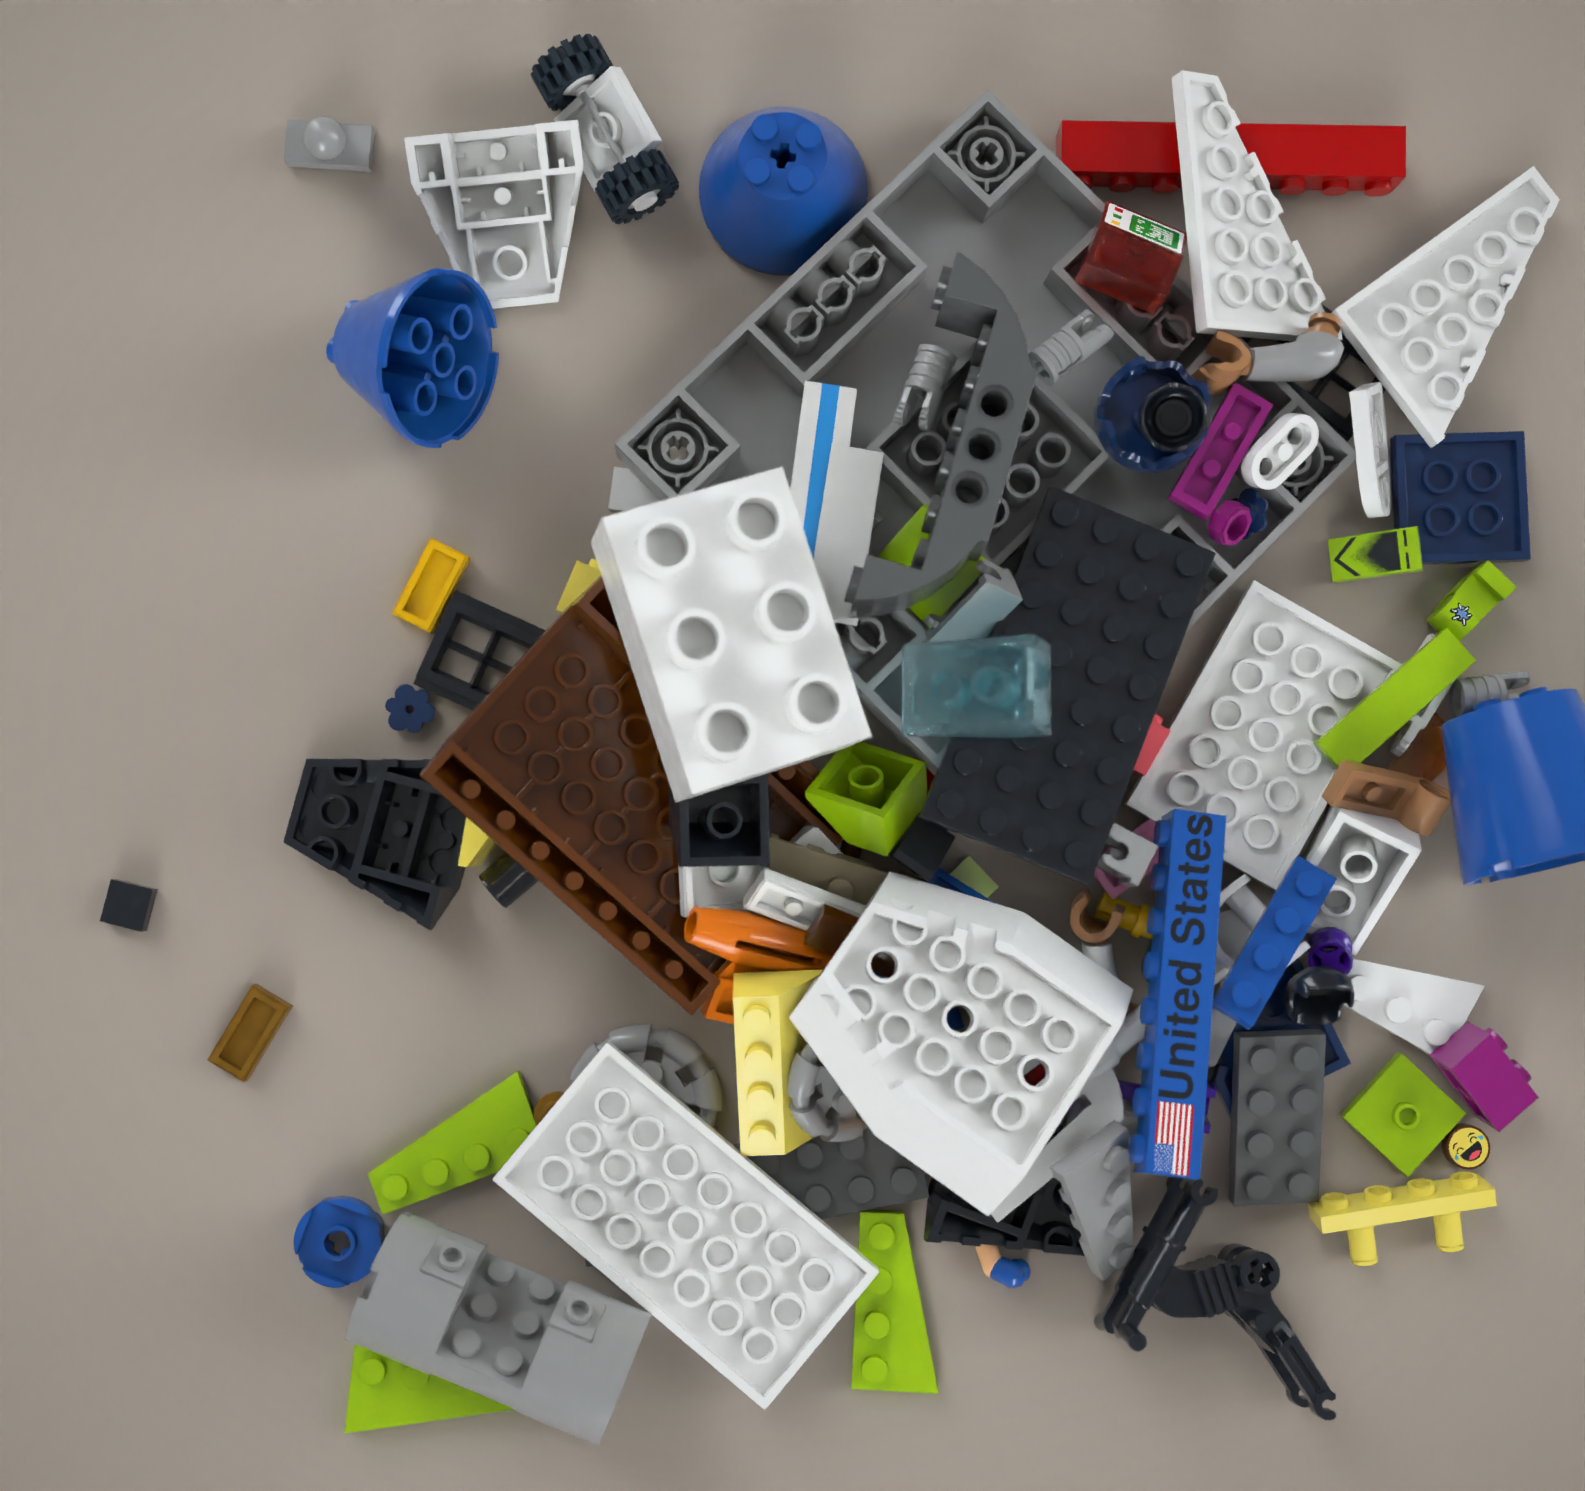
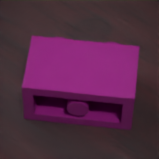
(1484, 1075)

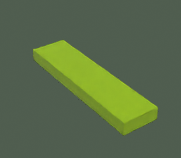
(1396, 700)

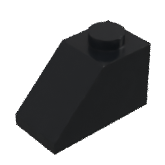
(922, 847)

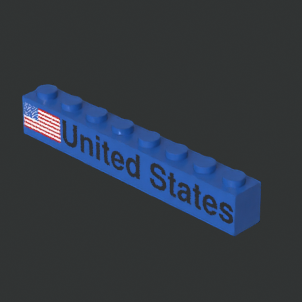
(1179, 995)

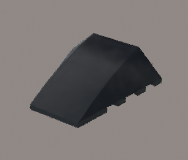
(381, 832)
(1036, 1223)

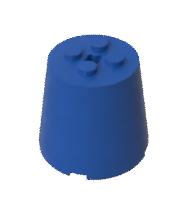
(1518, 784)

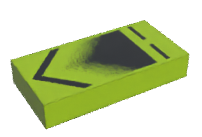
(1375, 554)

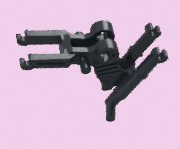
(1208, 1289)

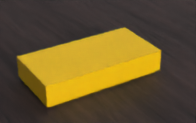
(431, 585)

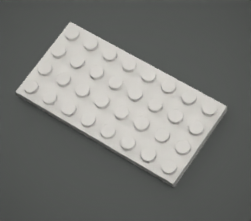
(686, 1225)

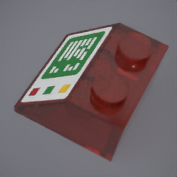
(1132, 257)

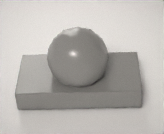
(329, 145)

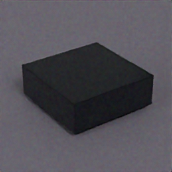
(128, 905)

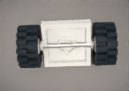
(612, 125)

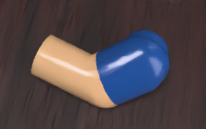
(1001, 1269)

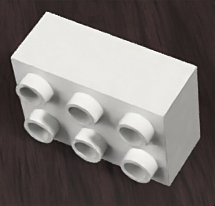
(728, 633)

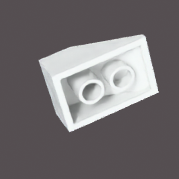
(1369, 861)

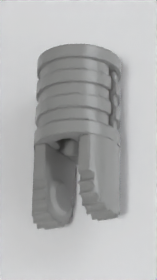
(1067, 349)
(928, 382)
(1473, 690)

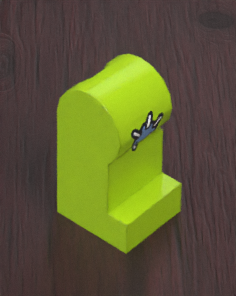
(1470, 600)

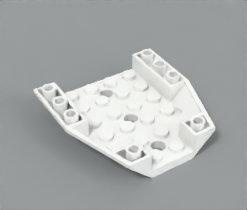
(947, 1095)

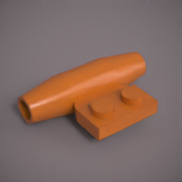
(749, 945)

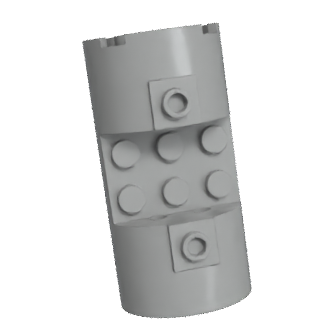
(497, 1327)

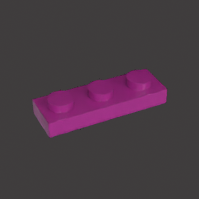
(1221, 451)

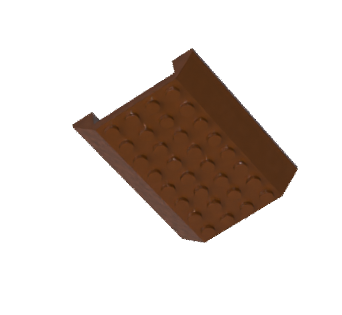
(579, 796)

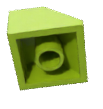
(870, 795)

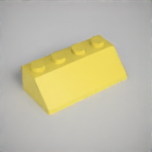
(764, 1055)

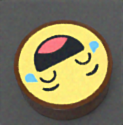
(1466, 1146)

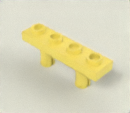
(1384, 1205)

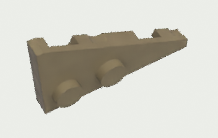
(831, 872)

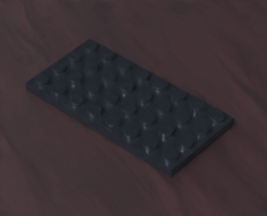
(1115, 613)

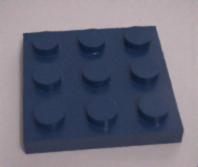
(1463, 496)

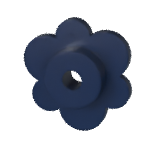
(1257, 507)
(398, 707)

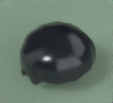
(1172, 417)
(1317, 995)

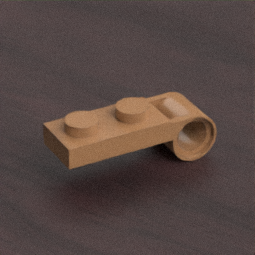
(1389, 794)

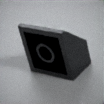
(723, 826)

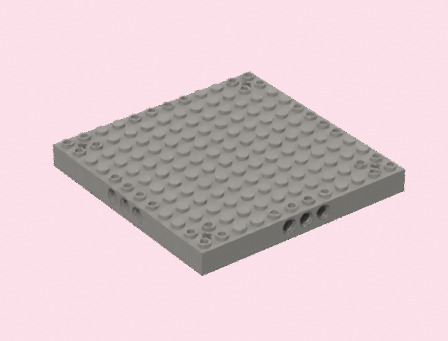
(858, 323)

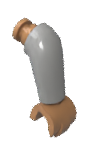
(1306, 359)

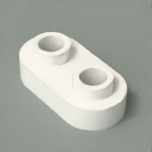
(1277, 453)

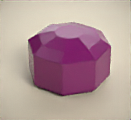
(1229, 523)

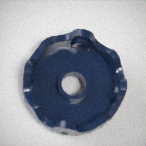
(1118, 414)

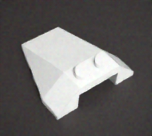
(503, 204)

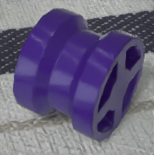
(1329, 937)

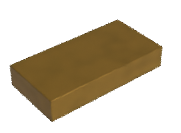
(250, 1032)

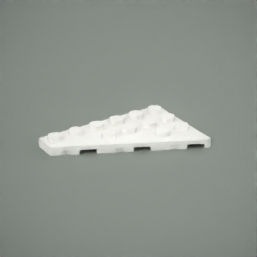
(1240, 257)
(1436, 310)

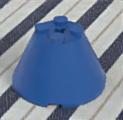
(780, 187)
(421, 354)

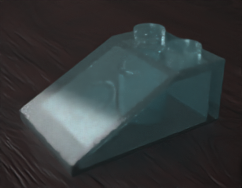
(977, 688)

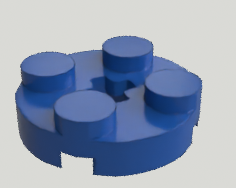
(316, 1251)

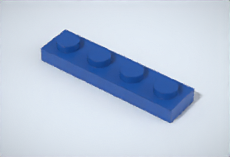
(1273, 942)

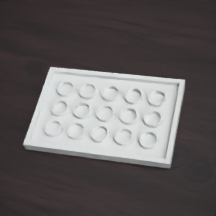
(1251, 726)

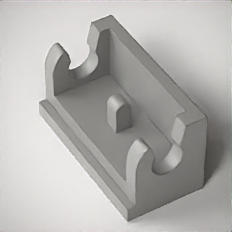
(980, 609)
(1131, 856)

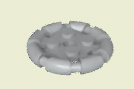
(677, 1053)
(819, 1102)

